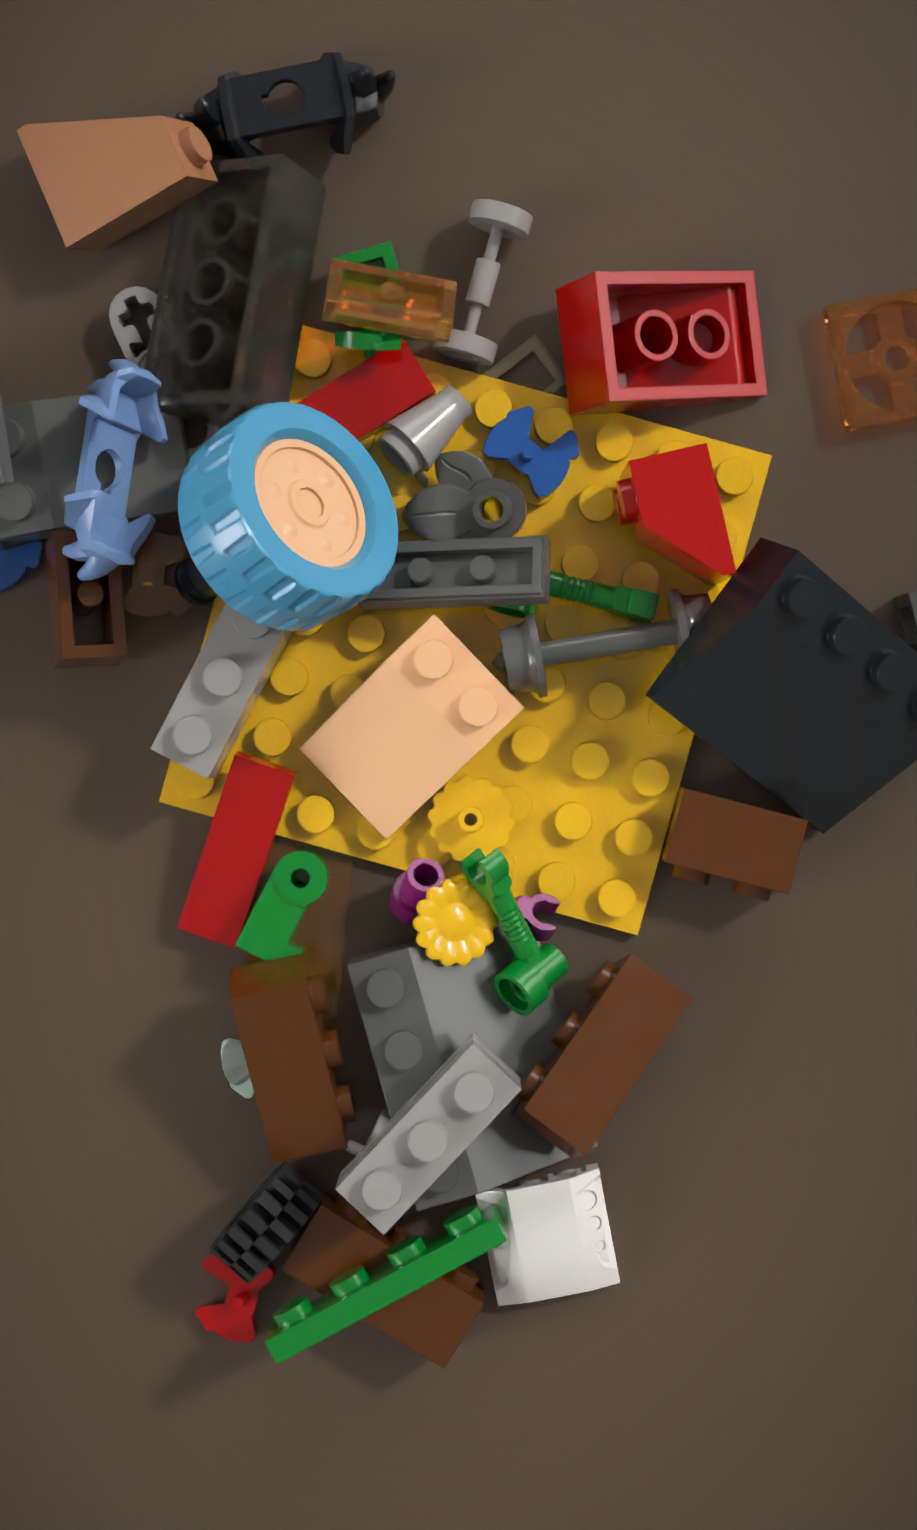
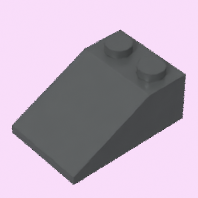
(45, 461)

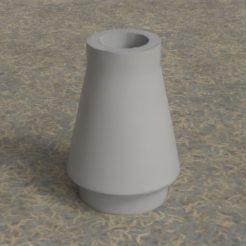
(422, 432)

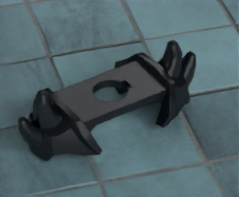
(332, 91)

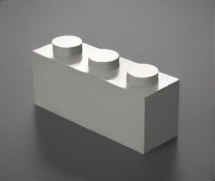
(219, 693)
(428, 1133)

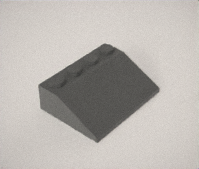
(420, 1016)

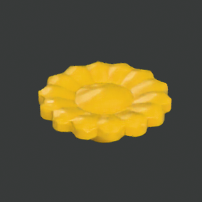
(470, 817)
(454, 923)

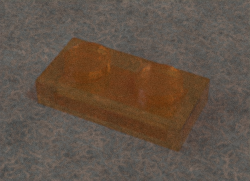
(390, 300)

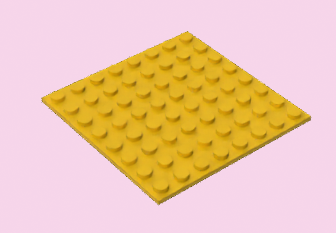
(584, 766)

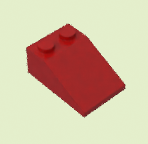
(660, 340)

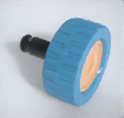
(284, 519)

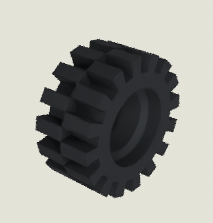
(266, 1222)

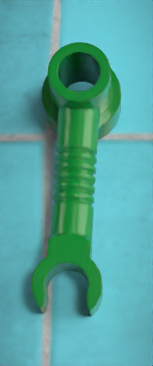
(618, 600)
(533, 968)

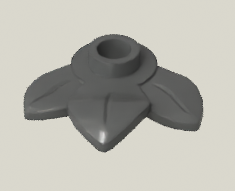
(457, 503)

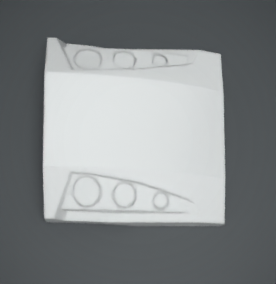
(555, 1237)

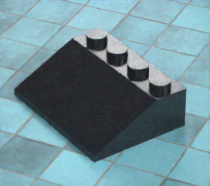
(796, 686)

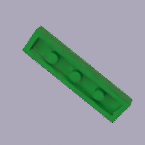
(361, 1293)

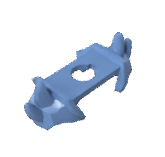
(117, 415)

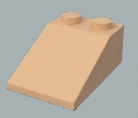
(411, 726)

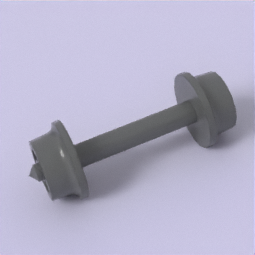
(525, 656)

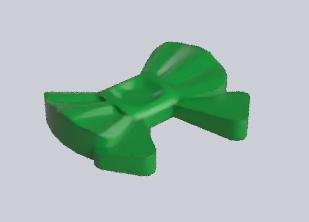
(370, 340)

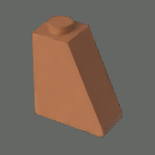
(115, 173)

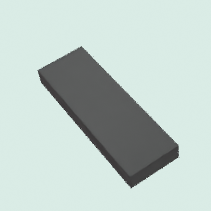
(466, 574)

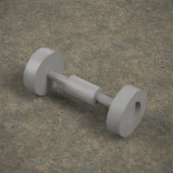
(499, 221)

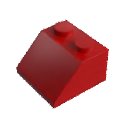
(677, 511)

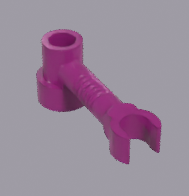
(425, 873)

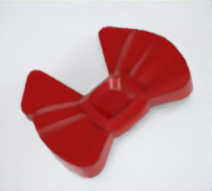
(234, 1316)

